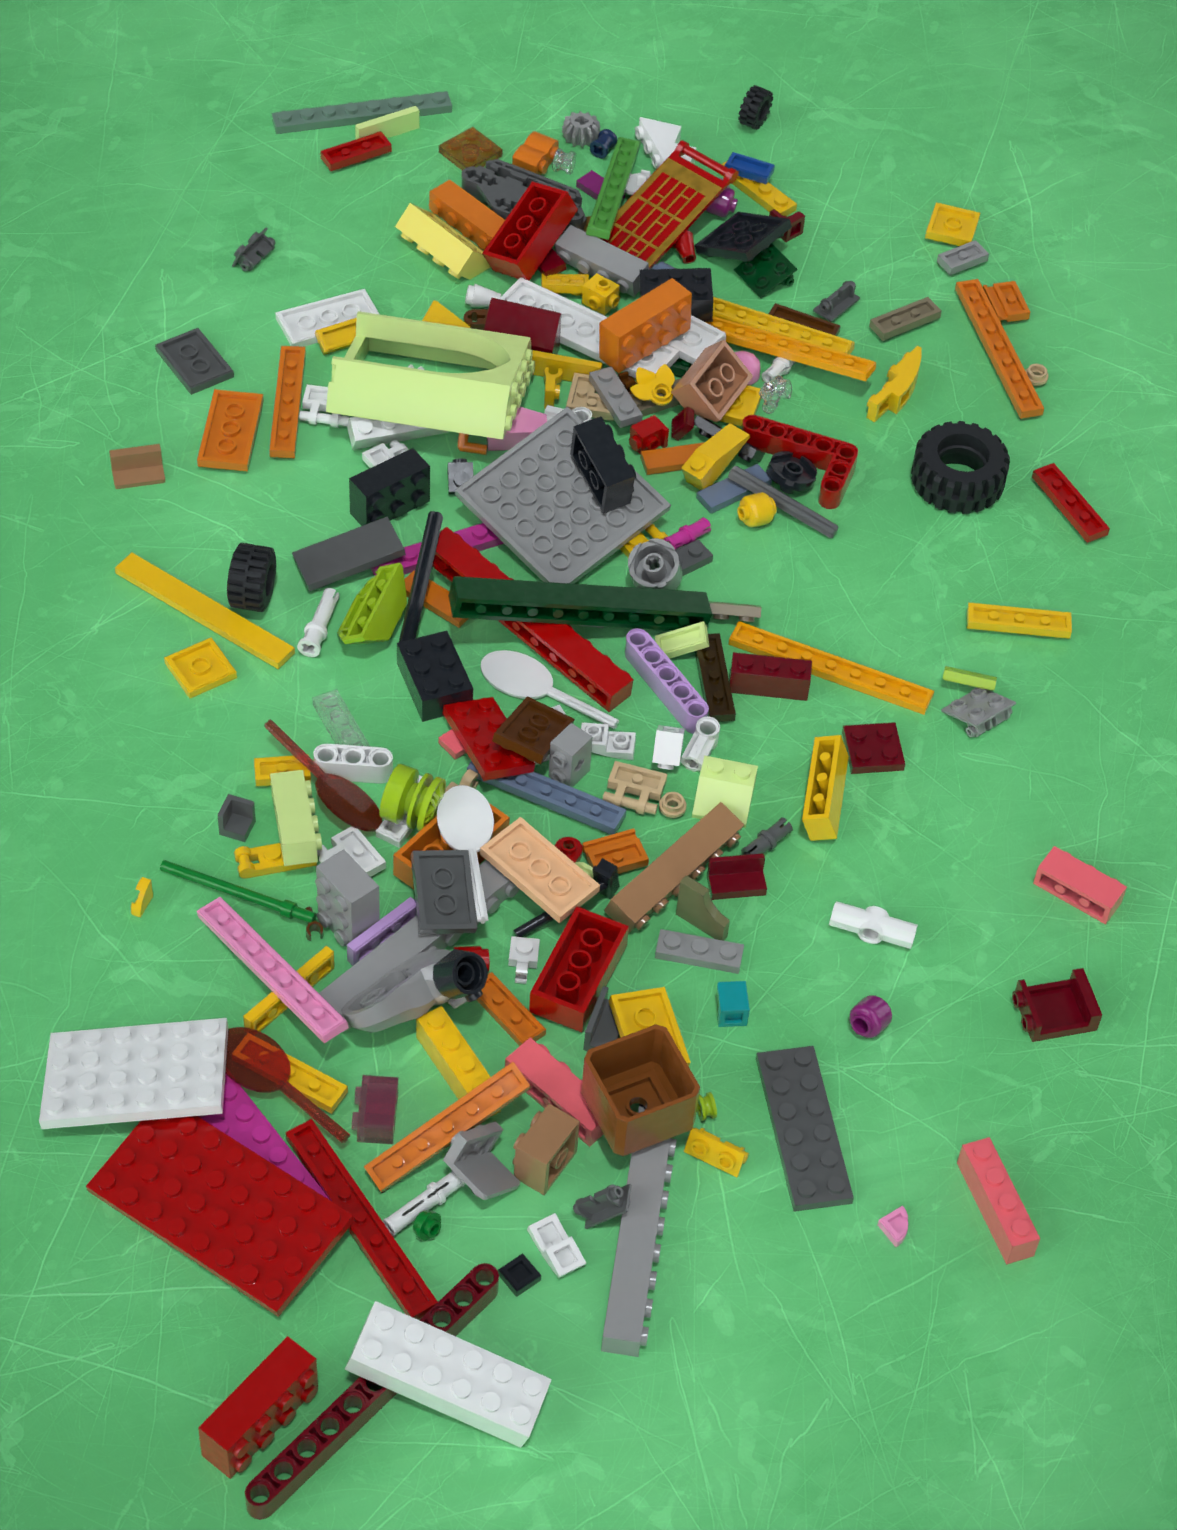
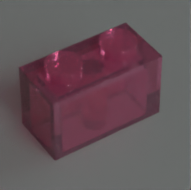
(377, 1109)

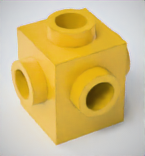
(600, 294)

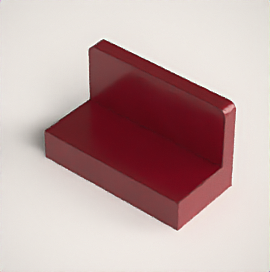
(736, 876)

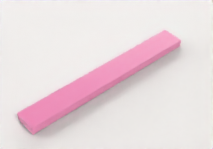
(272, 970)

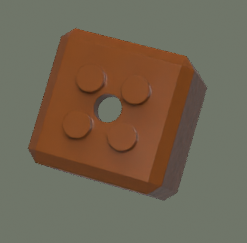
(643, 1071)

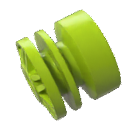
(408, 797)

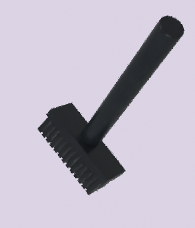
(604, 874)

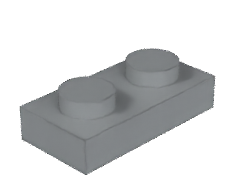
(962, 257)

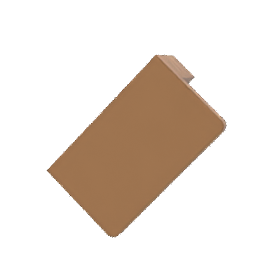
(137, 466)

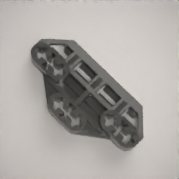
(503, 185)

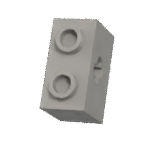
(570, 755)

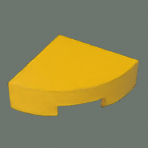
(144, 897)

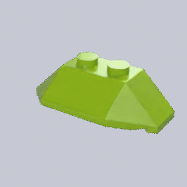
(376, 607)

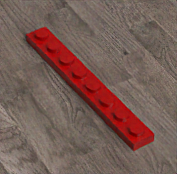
(368, 1227)

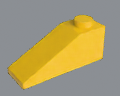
(714, 456)

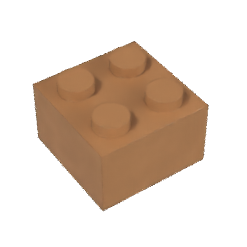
(545, 1148)

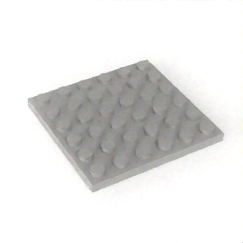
(546, 510)

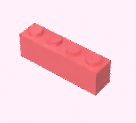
(555, 1084)
(998, 1200)

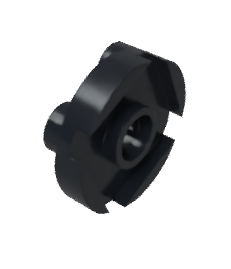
(791, 472)

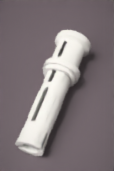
(316, 630)

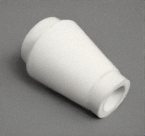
(479, 296)

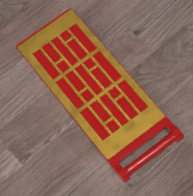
(668, 204)

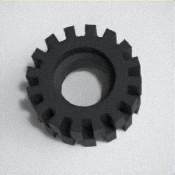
(755, 107)

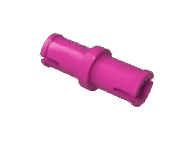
(689, 533)

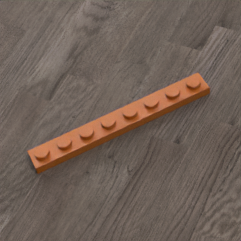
(999, 349)

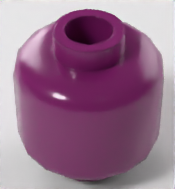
(723, 203)
(870, 1016)

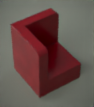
(797, 222)

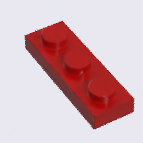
(356, 151)

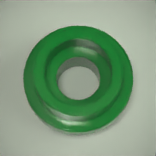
(427, 1225)

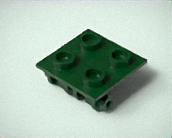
(766, 271)

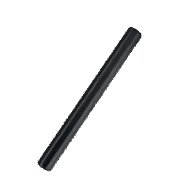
(421, 576)

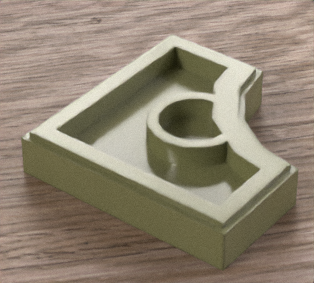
(698, 909)

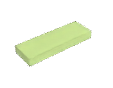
(390, 124)

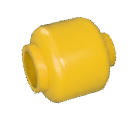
(756, 509)

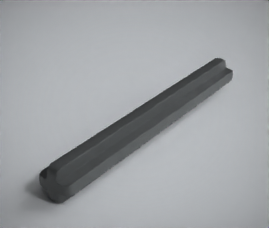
(784, 502)

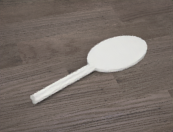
(525, 676)
(467, 825)

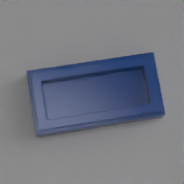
(751, 168)

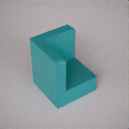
(732, 1004)

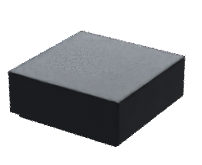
(519, 1275)

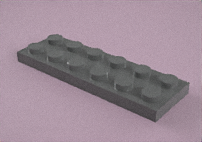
(804, 1128)

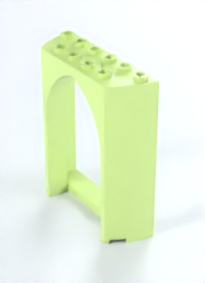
(452, 402)

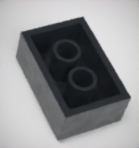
(695, 280)
(602, 464)
(390, 488)
(433, 674)

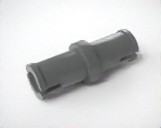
(768, 838)

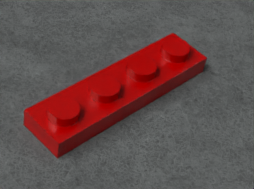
(1070, 502)

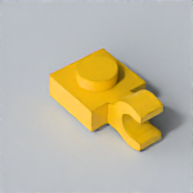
(552, 390)

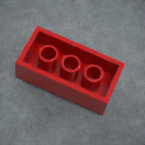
(530, 231)
(578, 969)
(259, 1408)

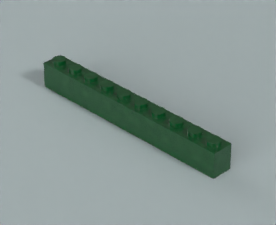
(577, 604)

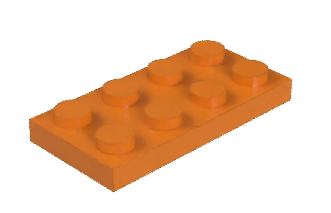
(230, 430)

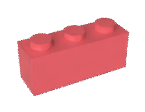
(1080, 885)

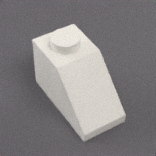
(668, 746)

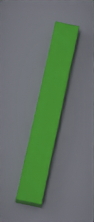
(613, 188)

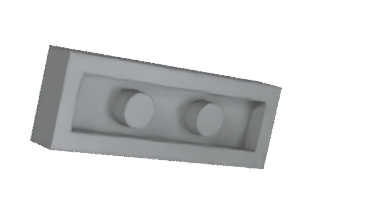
(615, 397)
(699, 951)

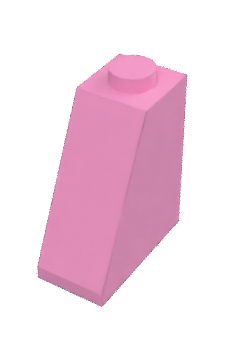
(524, 424)

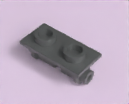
(247, 256)
(837, 302)
(604, 1205)

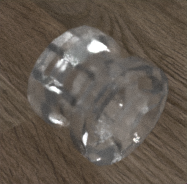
(564, 161)

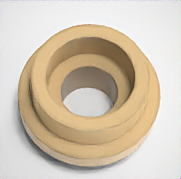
(1037, 374)
(672, 799)

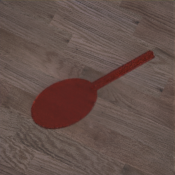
(337, 793)
(264, 1067)

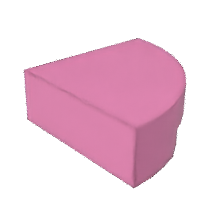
(895, 1225)

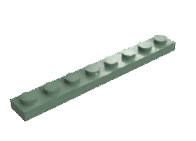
(358, 112)

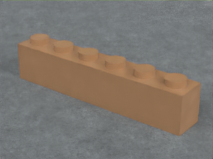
(684, 858)

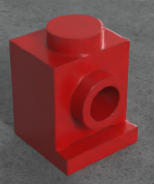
(648, 435)

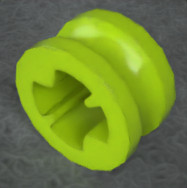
(706, 1107)

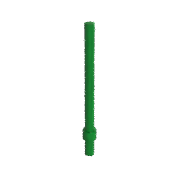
(286, 908)

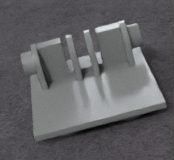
(980, 710)

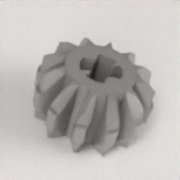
(580, 128)

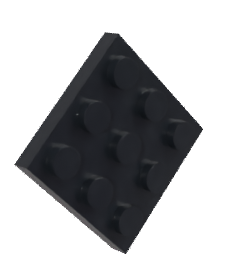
(743, 236)

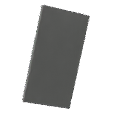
(348, 553)

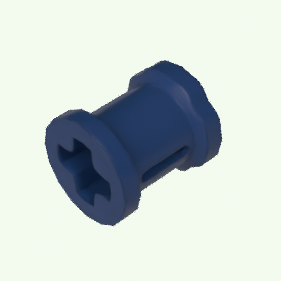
(605, 141)

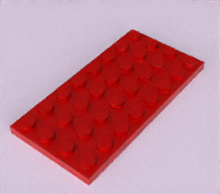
(222, 1207)

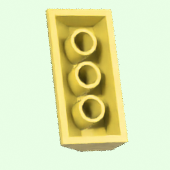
(442, 242)

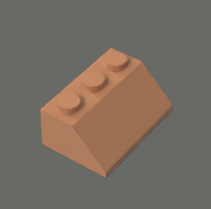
(713, 382)

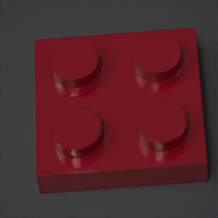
(873, 748)

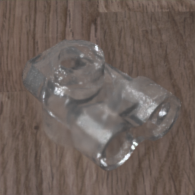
(774, 391)

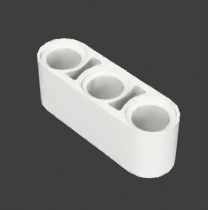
(355, 762)

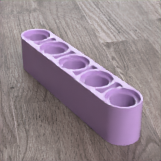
(665, 679)

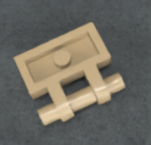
(635, 781)

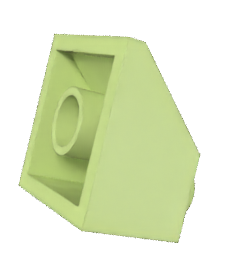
(725, 783)

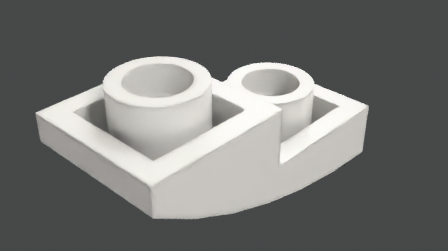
(611, 743)

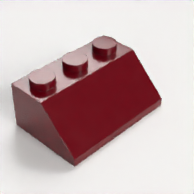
(526, 321)

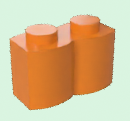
(536, 153)

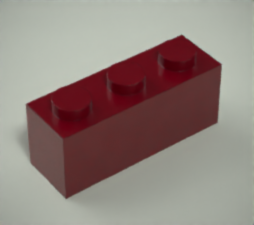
(770, 676)

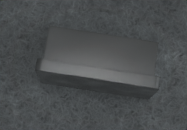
(601, 1023)

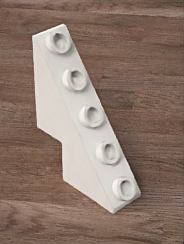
(659, 139)

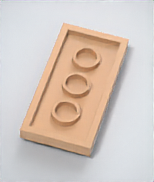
(539, 869)

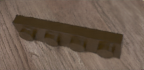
(715, 680)

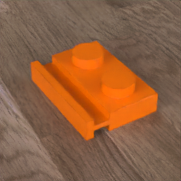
(1007, 301)
(619, 848)

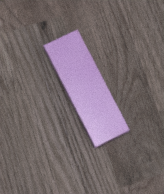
(380, 931)

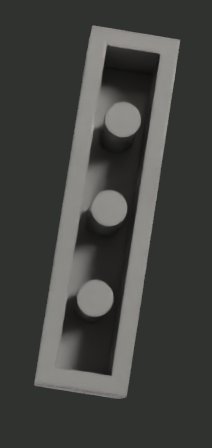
(595, 256)

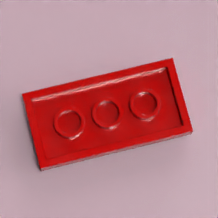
(475, 726)

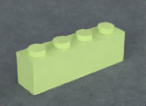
(295, 818)

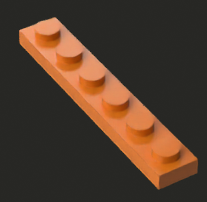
(287, 402)
(438, 1132)

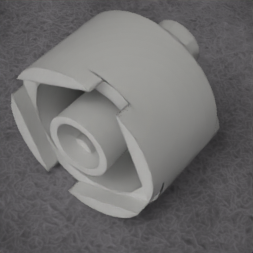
(650, 556)

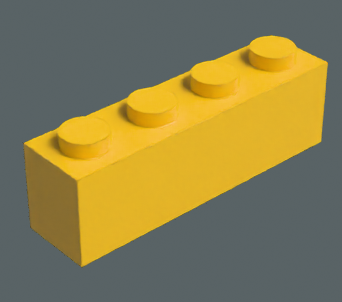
(825, 788)
(450, 1052)

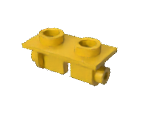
(715, 1152)

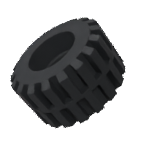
(251, 577)

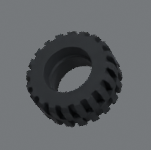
(960, 489)

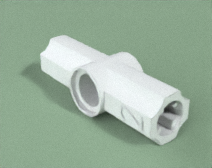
(873, 925)

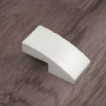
(555, 1246)

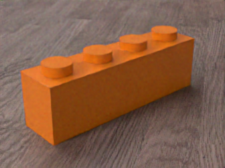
(464, 213)

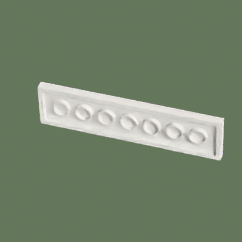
(581, 324)

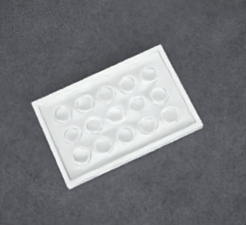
(135, 1073)

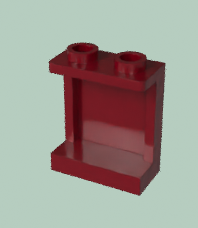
(1058, 1007)

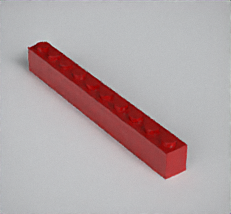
(554, 642)

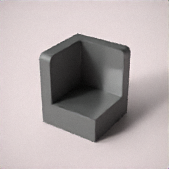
(236, 818)

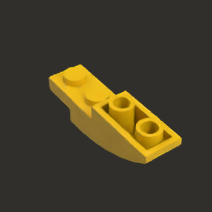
(899, 388)

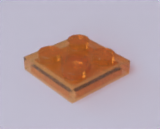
(470, 149)

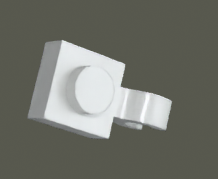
(523, 956)

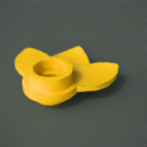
(651, 384)

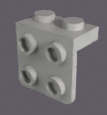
(476, 1165)

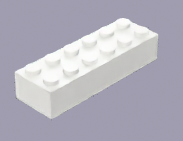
(448, 1374)

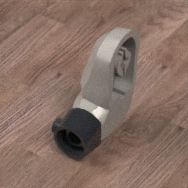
(415, 987)

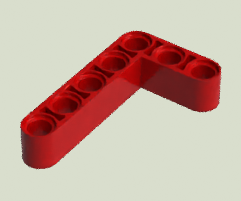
(826, 453)

